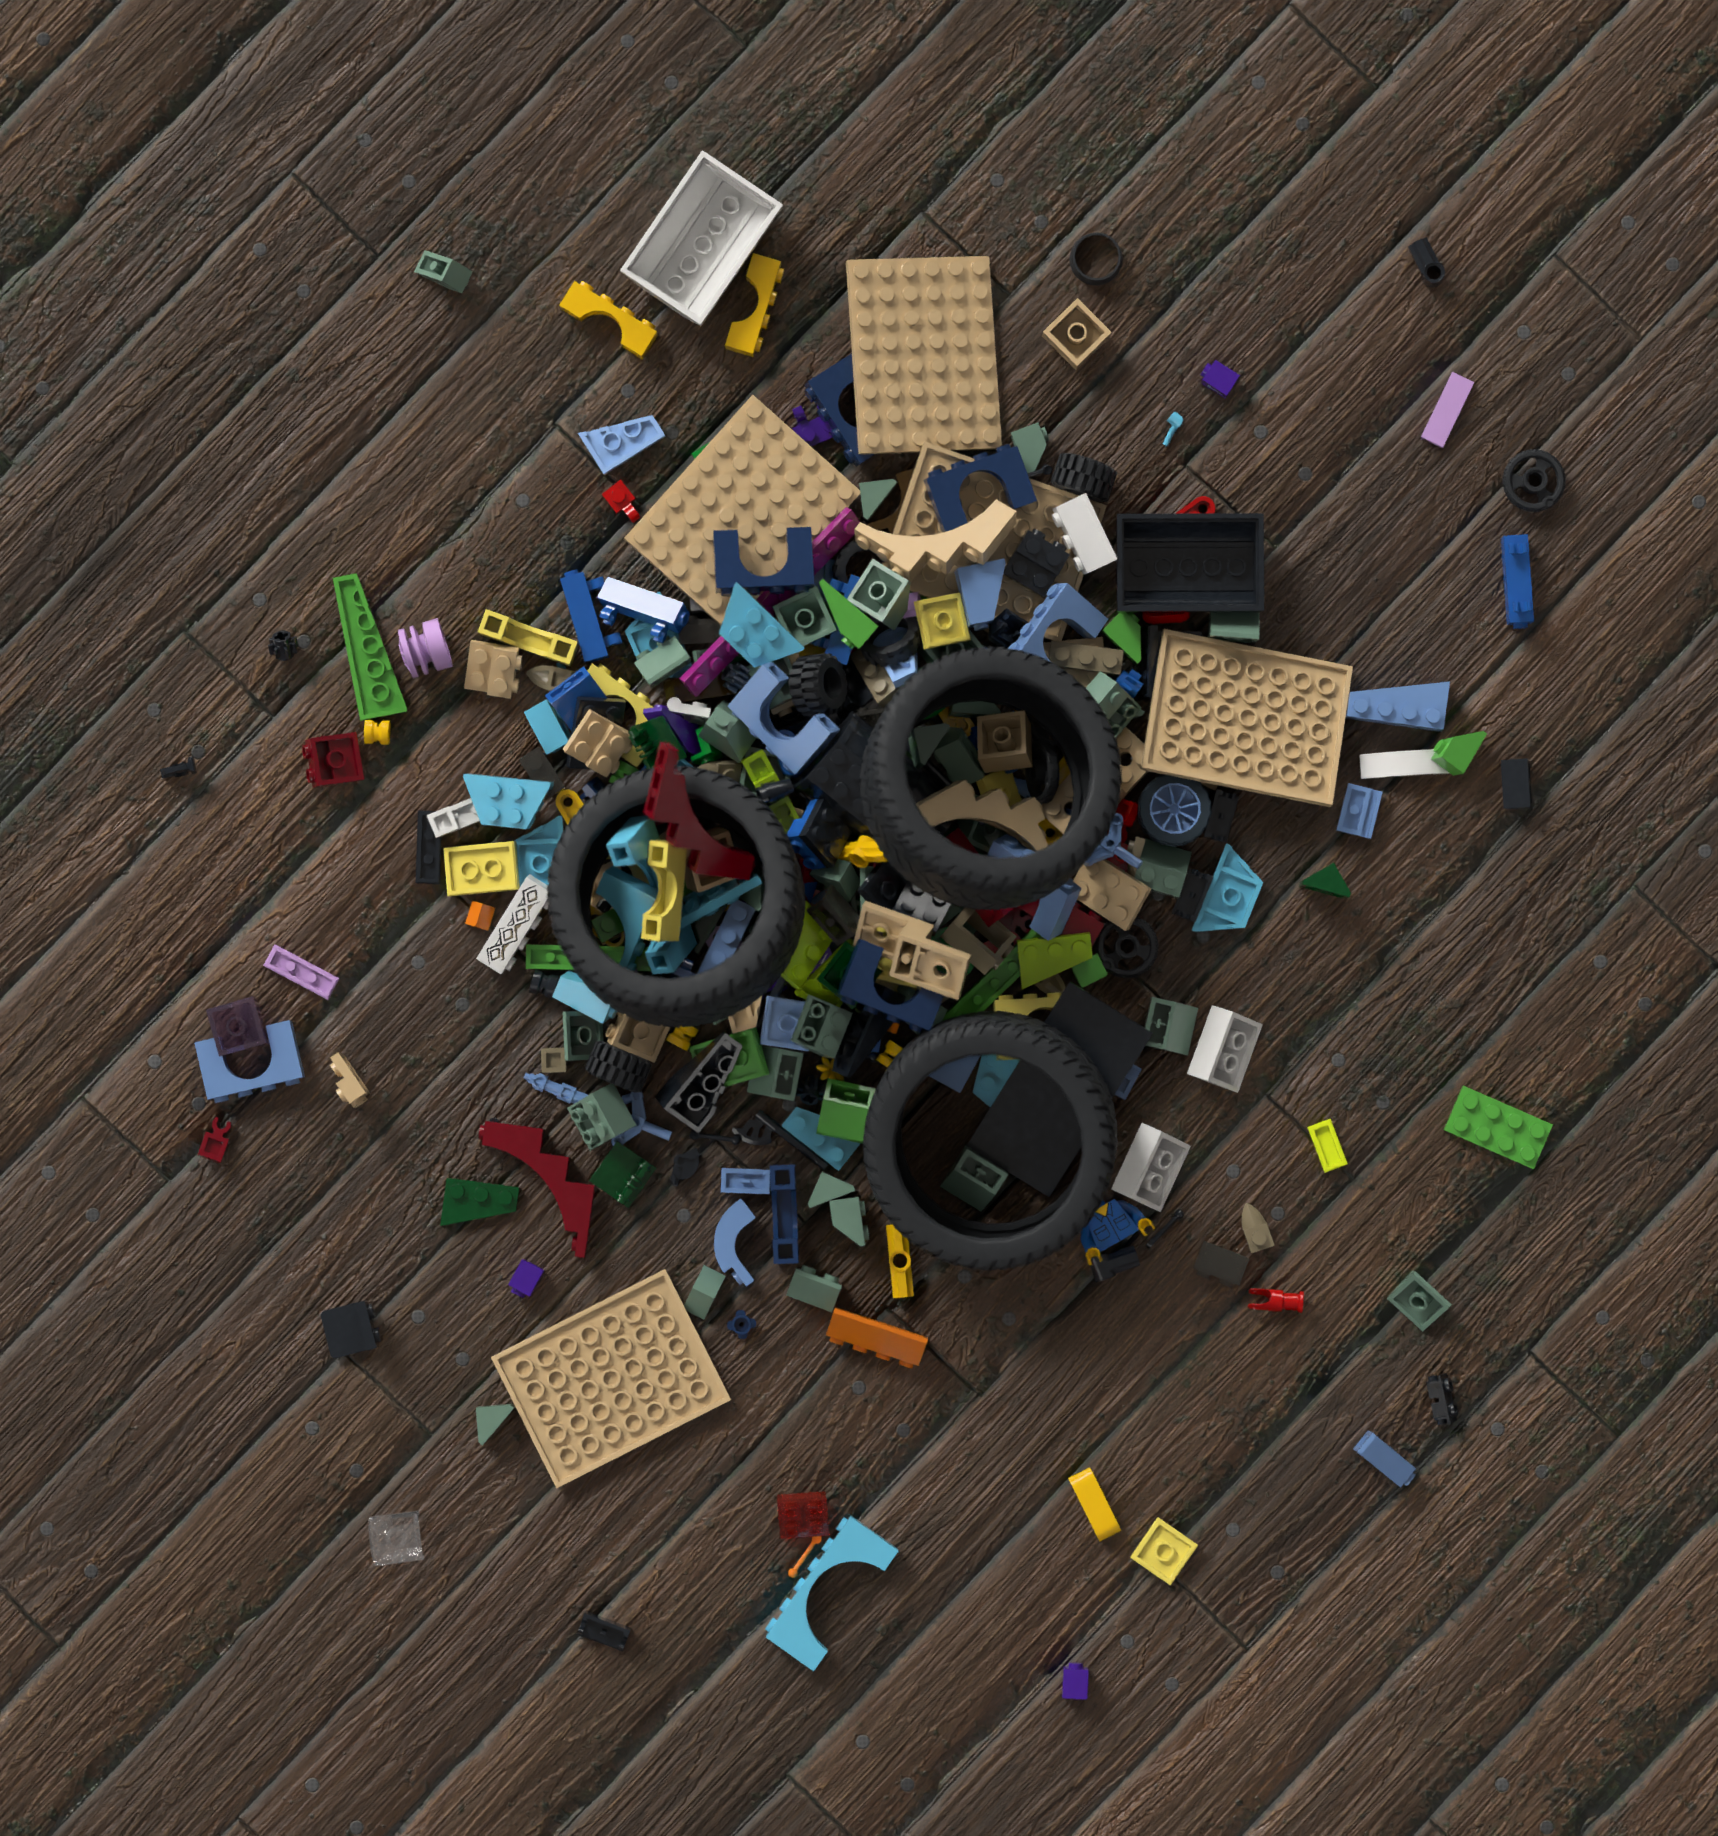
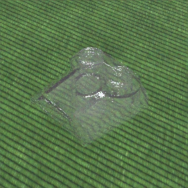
(395, 1538)

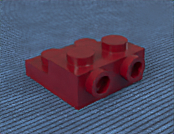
(333, 760)

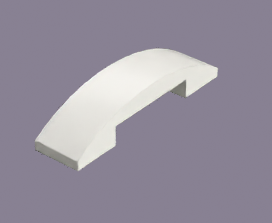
(1399, 764)
(453, 818)

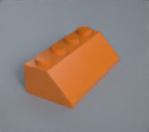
(876, 1336)

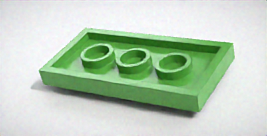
(1498, 1127)

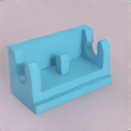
(548, 726)

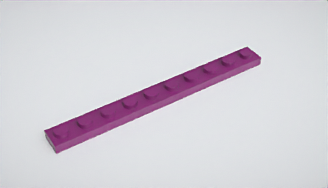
(721, 652)

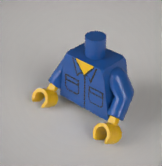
(1110, 1225)

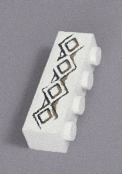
(514, 925)

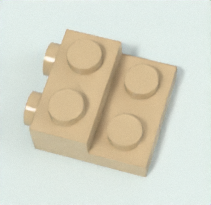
(493, 668)
(598, 743)
(637, 1037)
(351, 1087)

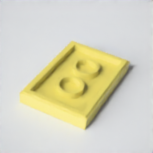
(481, 868)

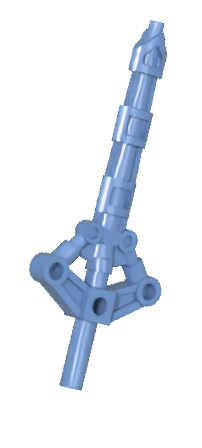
(1108, 846)
(570, 1094)

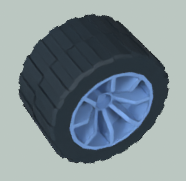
(1174, 810)

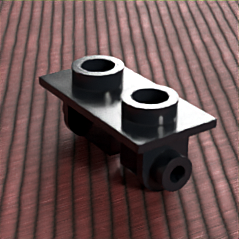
(1445, 1408)

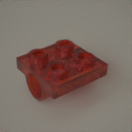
(803, 1515)

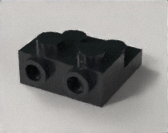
(1036, 562)

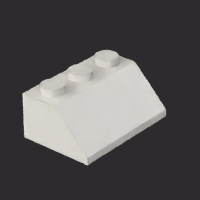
(1083, 534)
(1224, 1048)
(1151, 1167)

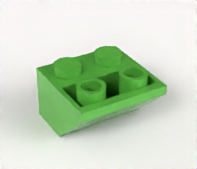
(844, 1110)

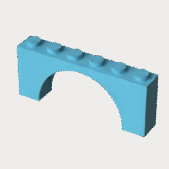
(631, 847)
(630, 900)
(792, 1627)

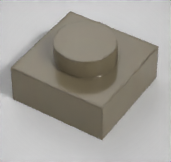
(553, 1060)

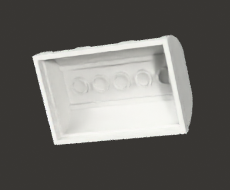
(701, 238)

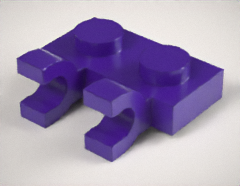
(811, 431)

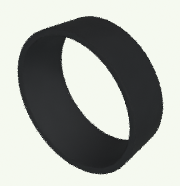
(1089, 280)

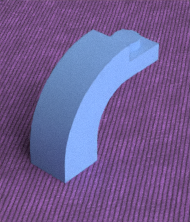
(724, 1240)

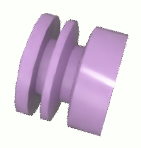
(425, 648)

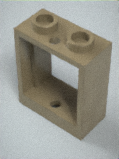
(963, 940)

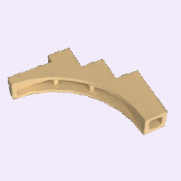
(940, 551)
(992, 807)

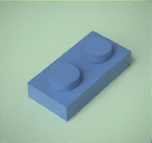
(745, 1181)

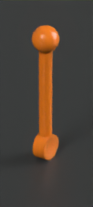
(793, 1571)

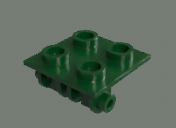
(648, 738)
(622, 1174)

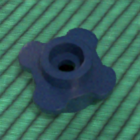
(748, 1324)

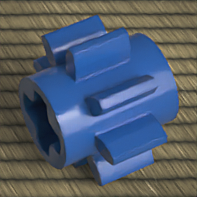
(1130, 682)

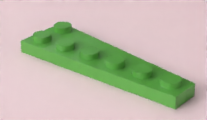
(370, 667)

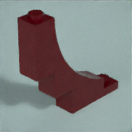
(669, 803)
(572, 1197)

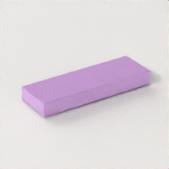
(1447, 410)
(301, 972)

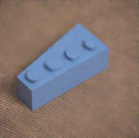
(1403, 706)

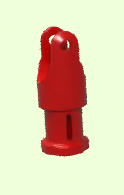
(1278, 1300)

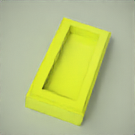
(1327, 1145)

